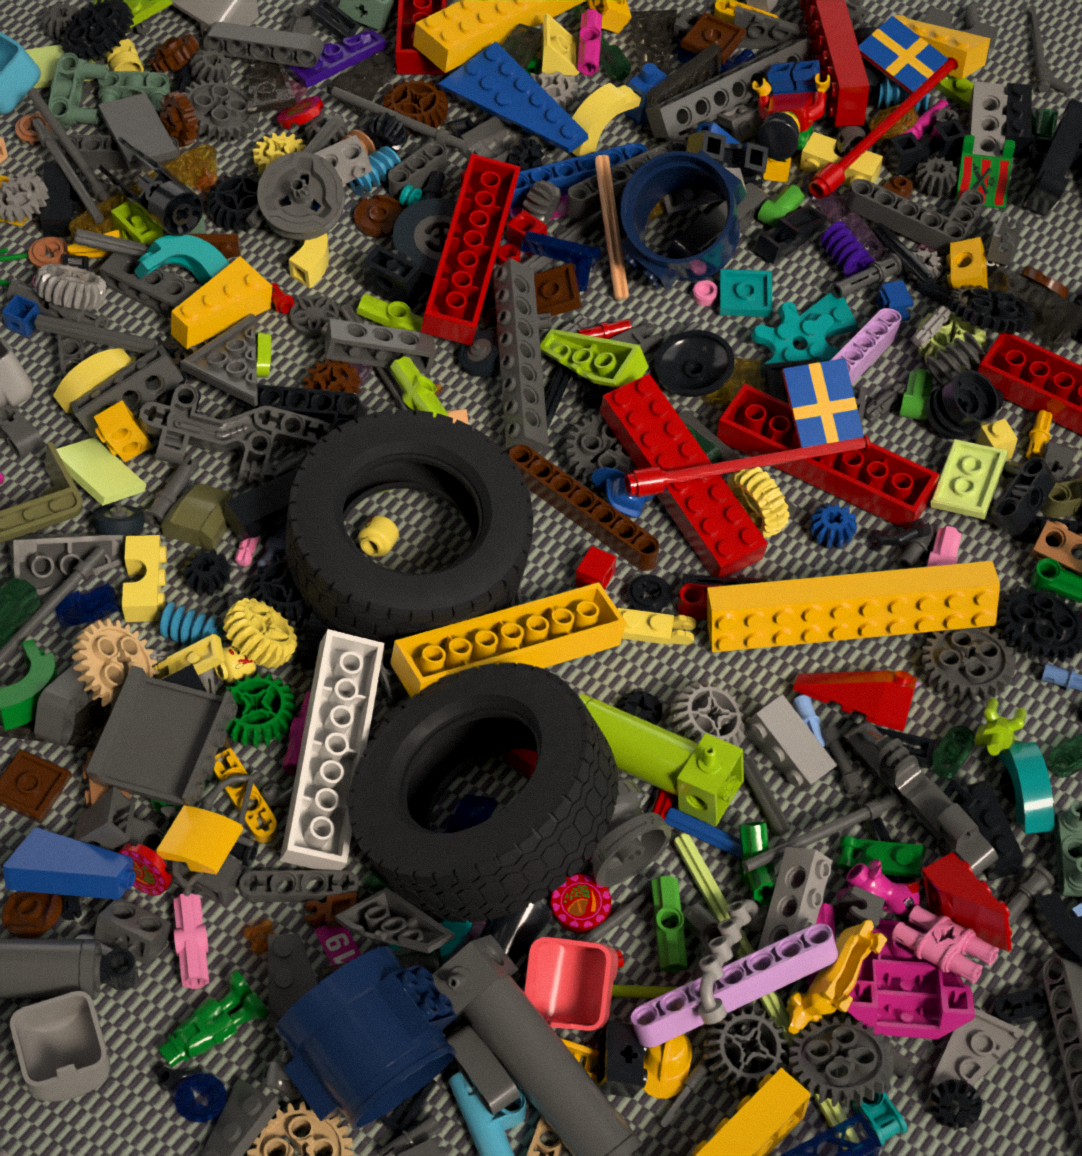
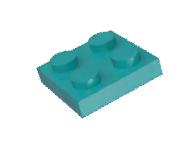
(746, 293)

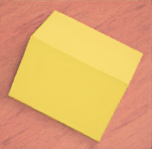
(558, 49)

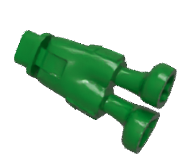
(211, 1023)

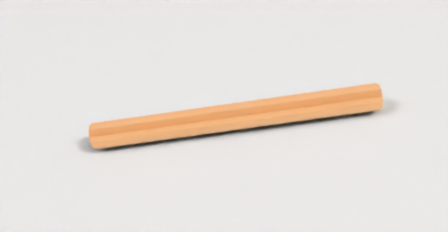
(611, 227)

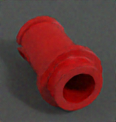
(282, 301)

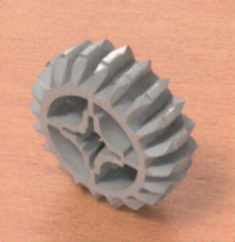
(70, 286)
(714, 711)

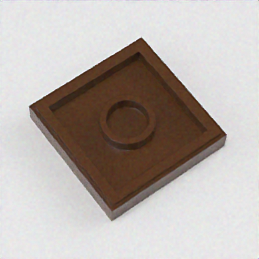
(712, 30)
(557, 290)
(32, 785)

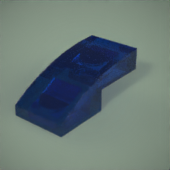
(81, 608)

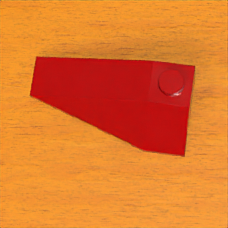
(878, 694)

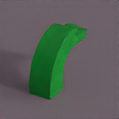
(20, 700)

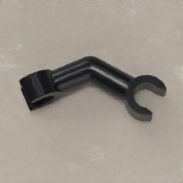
(918, 529)

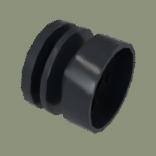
(962, 404)

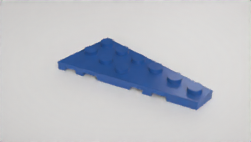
(511, 94)

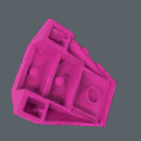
(908, 993)

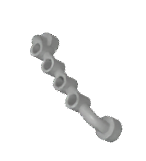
(741, 913)

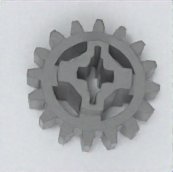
(555, 86)
(21, 198)

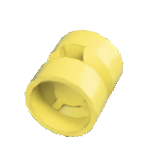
(124, 57)

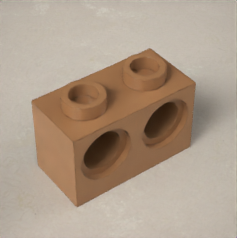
(1062, 554)

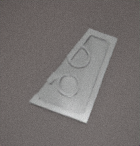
(975, 1049)

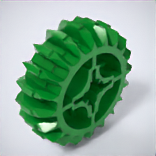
(258, 720)

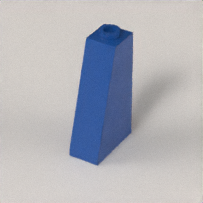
(67, 867)

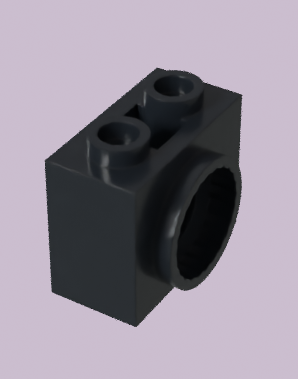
(392, 275)

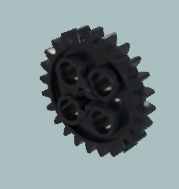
(97, 29)
(1006, 314)
(1040, 624)

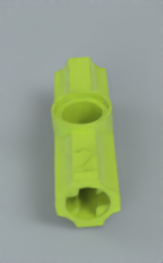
(391, 315)
(417, 389)

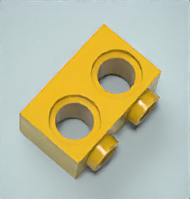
(122, 432)

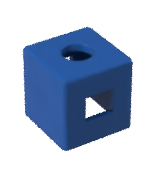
(19, 318)

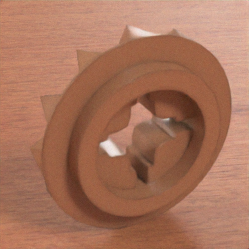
(24, 128)
(53, 245)

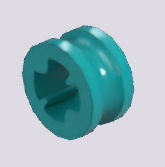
(410, 195)

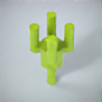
(998, 731)

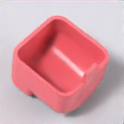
(571, 981)

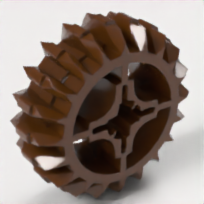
(418, 101)

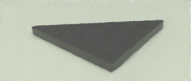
(229, 361)

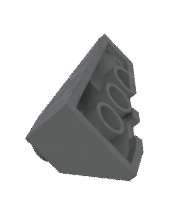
(50, 558)
(394, 922)

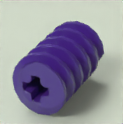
(845, 249)

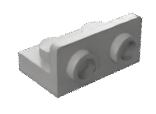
(742, 121)

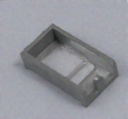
(495, 139)

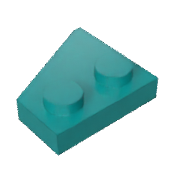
(837, 309)

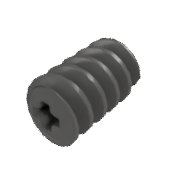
(954, 358)

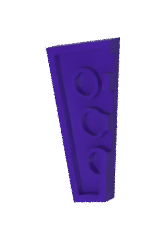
(339, 57)

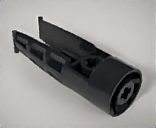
(163, 198)

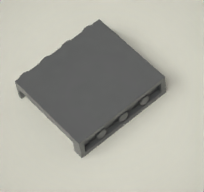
(161, 739)

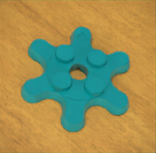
(793, 327)

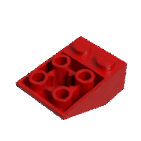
(957, 893)

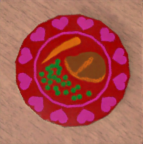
(303, 112)
(149, 869)
(581, 903)

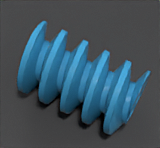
(895, 93)
(381, 163)
(185, 627)

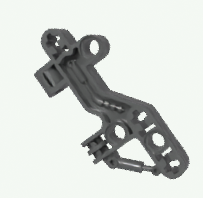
(238, 432)
(901, 775)

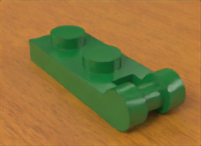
(895, 858)

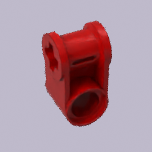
(697, 594)

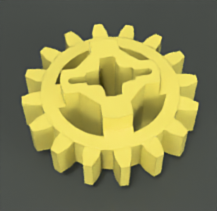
(275, 148)

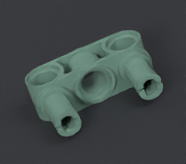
(127, 84)
(67, 90)
(1069, 838)

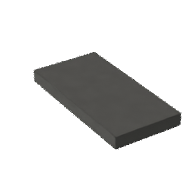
(140, 126)

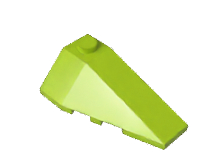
(596, 358)

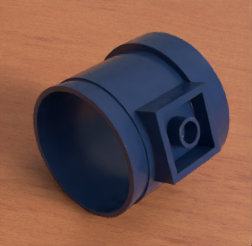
(652, 183)
(367, 1038)

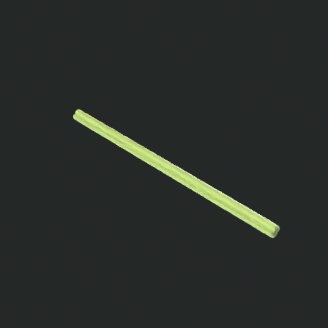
(771, 1001)

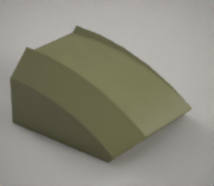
(198, 517)

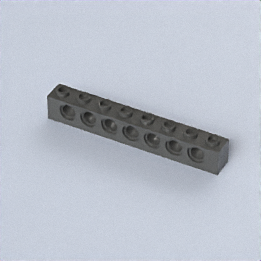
(721, 91)
(520, 356)

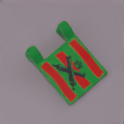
(985, 173)

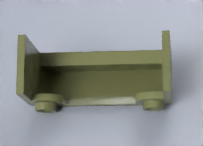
(53, 506)

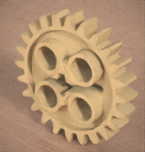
(107, 656)
(322, 1136)

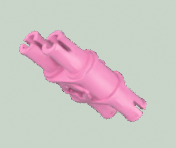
(945, 944)

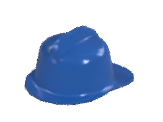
(612, 483)

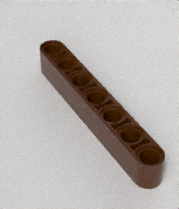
(586, 509)

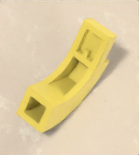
(600, 110)
(310, 261)
(90, 374)

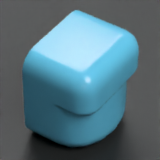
(17, 73)

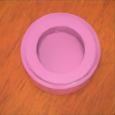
(705, 293)

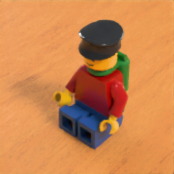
(792, 108)

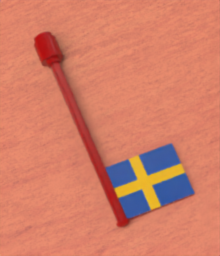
(907, 62)
(823, 419)

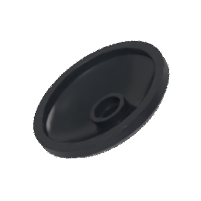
(691, 354)

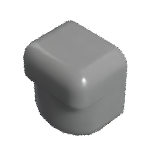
(14, 381)
(60, 1047)

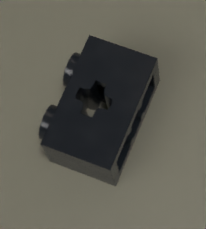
(620, 1060)

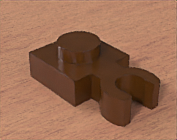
(327, 911)

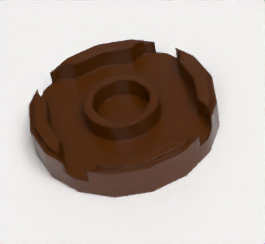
(377, 216)
(1046, 282)
(31, 913)

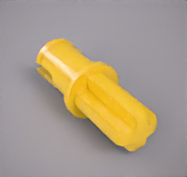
(1039, 435)

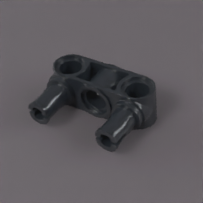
(1023, 496)

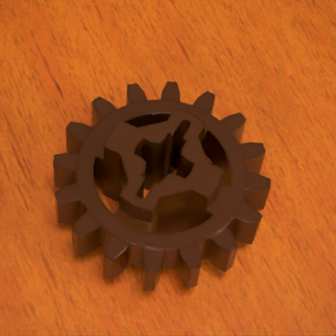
(174, 53)
(179, 118)
(330, 378)

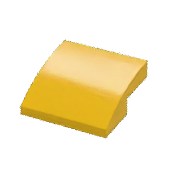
(200, 839)

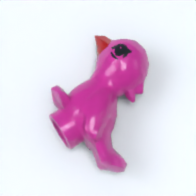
(899, 897)

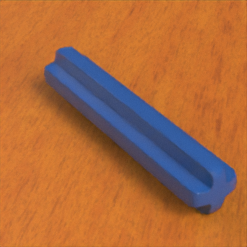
(704, 832)

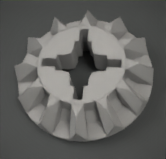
(935, 263)

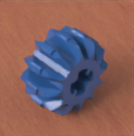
(833, 525)

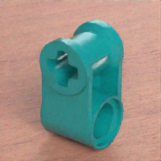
(881, 1117)

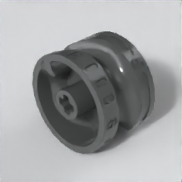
(630, 840)

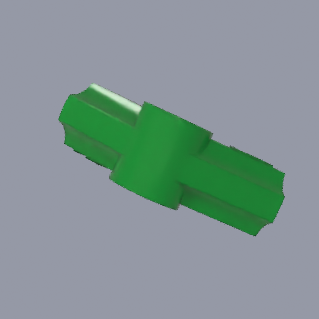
(760, 880)

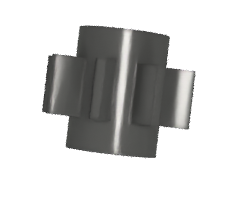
(856, 11)

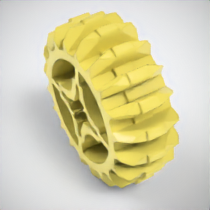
(760, 499)
(260, 633)

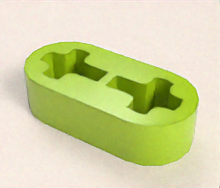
(263, 352)

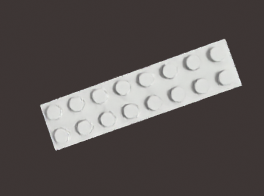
(330, 749)

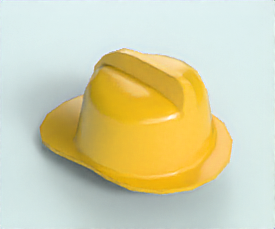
(667, 1067)

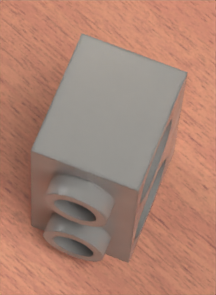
(348, 158)

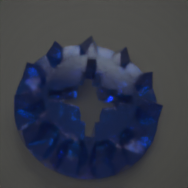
(202, 1085)

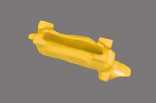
(834, 981)

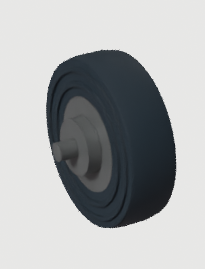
(482, 356)
(118, 520)

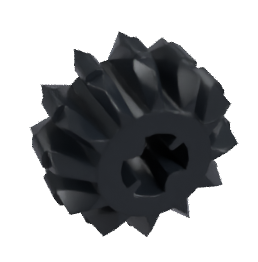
(387, 131)
(207, 572)

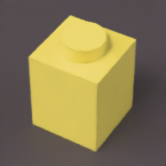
(998, 435)

